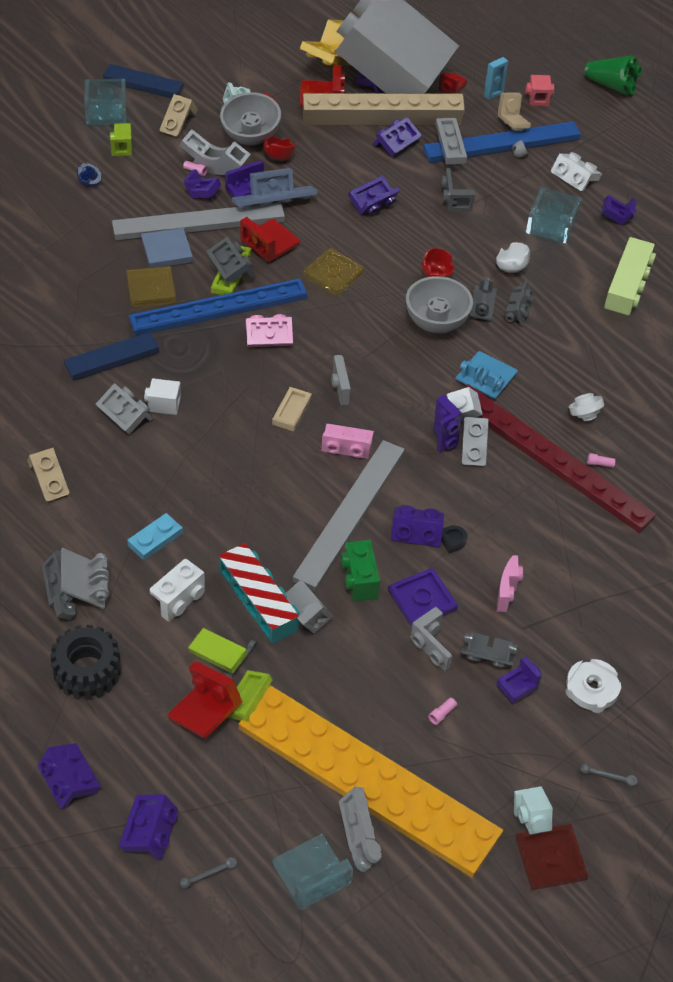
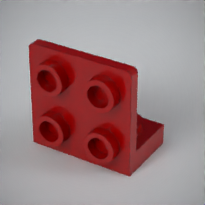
(268, 239)
(208, 703)

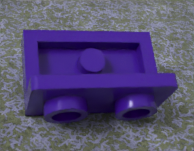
(238, 180)
(373, 195)
(417, 526)
(67, 773)

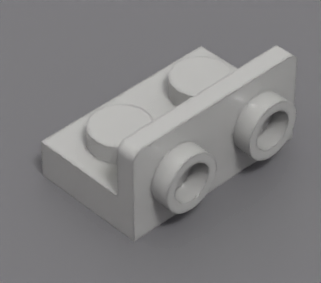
(122, 408)

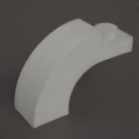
(216, 159)

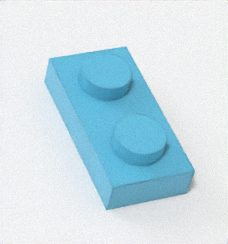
(495, 78)
(155, 536)

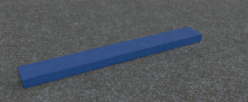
(505, 140)
(217, 307)

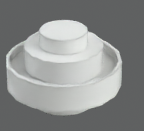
(586, 406)

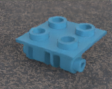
(486, 374)

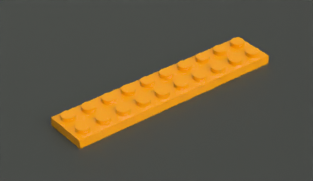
(390, 790)

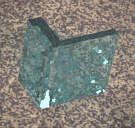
(312, 871)

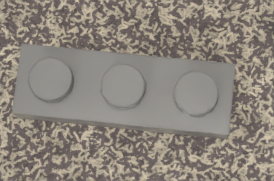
(451, 141)

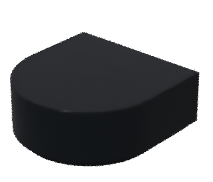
(454, 538)

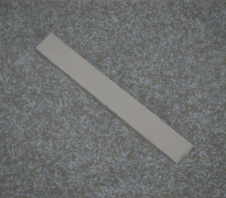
(196, 220)
(348, 515)

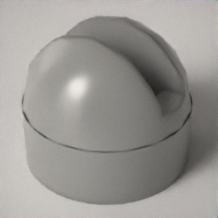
(519, 149)

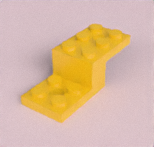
(328, 45)

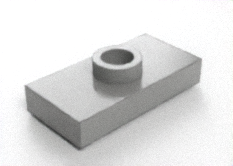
(340, 380)

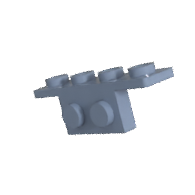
(273, 186)

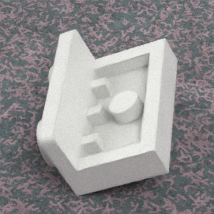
(575, 171)
(179, 589)

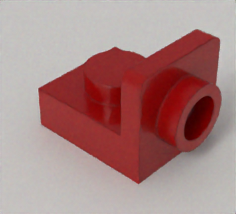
(452, 83)

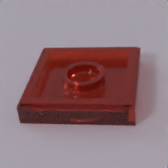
(551, 857)

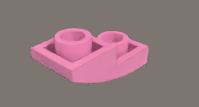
(509, 581)

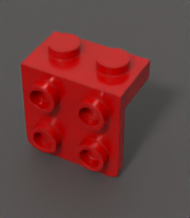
(324, 87)

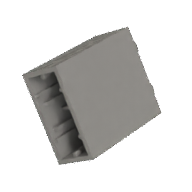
(394, 46)

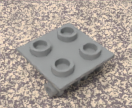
(85, 577)

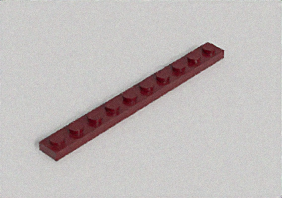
(565, 465)

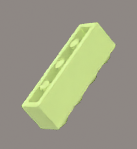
(630, 275)

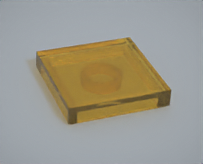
(333, 271)
(151, 286)

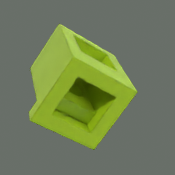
(121, 140)

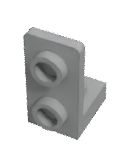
(474, 441)
(312, 611)
(422, 637)

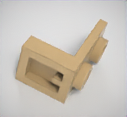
(509, 111)
(177, 114)
(48, 474)

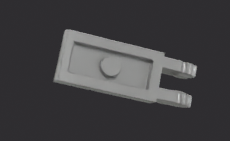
(359, 829)

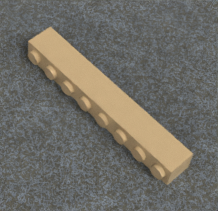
(380, 108)

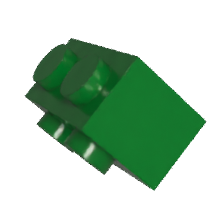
(361, 570)

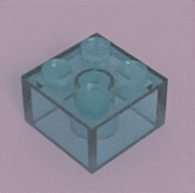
(105, 101)
(553, 215)

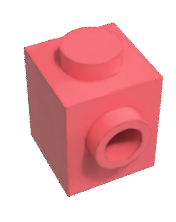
(539, 90)

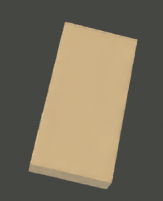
(292, 409)

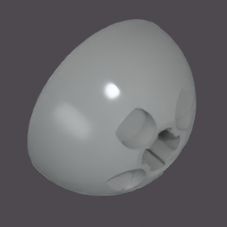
(250, 118)
(438, 304)

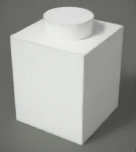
(163, 396)
(467, 402)

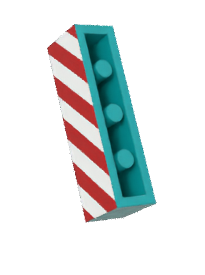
(259, 593)

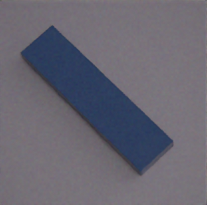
(145, 81)
(111, 356)

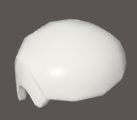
(514, 259)

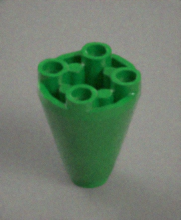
(615, 73)

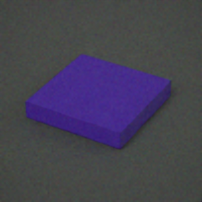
(421, 594)

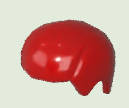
(279, 149)
(437, 263)

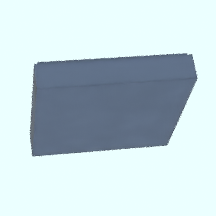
(166, 248)

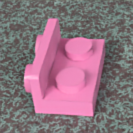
(269, 331)
(347, 441)

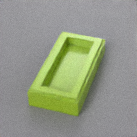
(217, 650)
(251, 691)

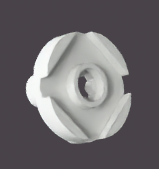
(588, 697)

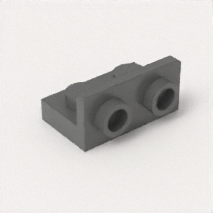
(229, 260)

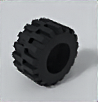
(82, 644)

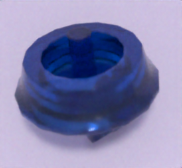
(88, 174)

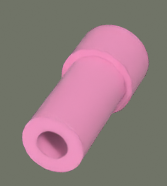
(202, 169)
(594, 459)
(439, 714)

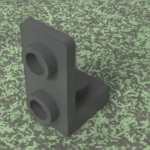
(456, 198)

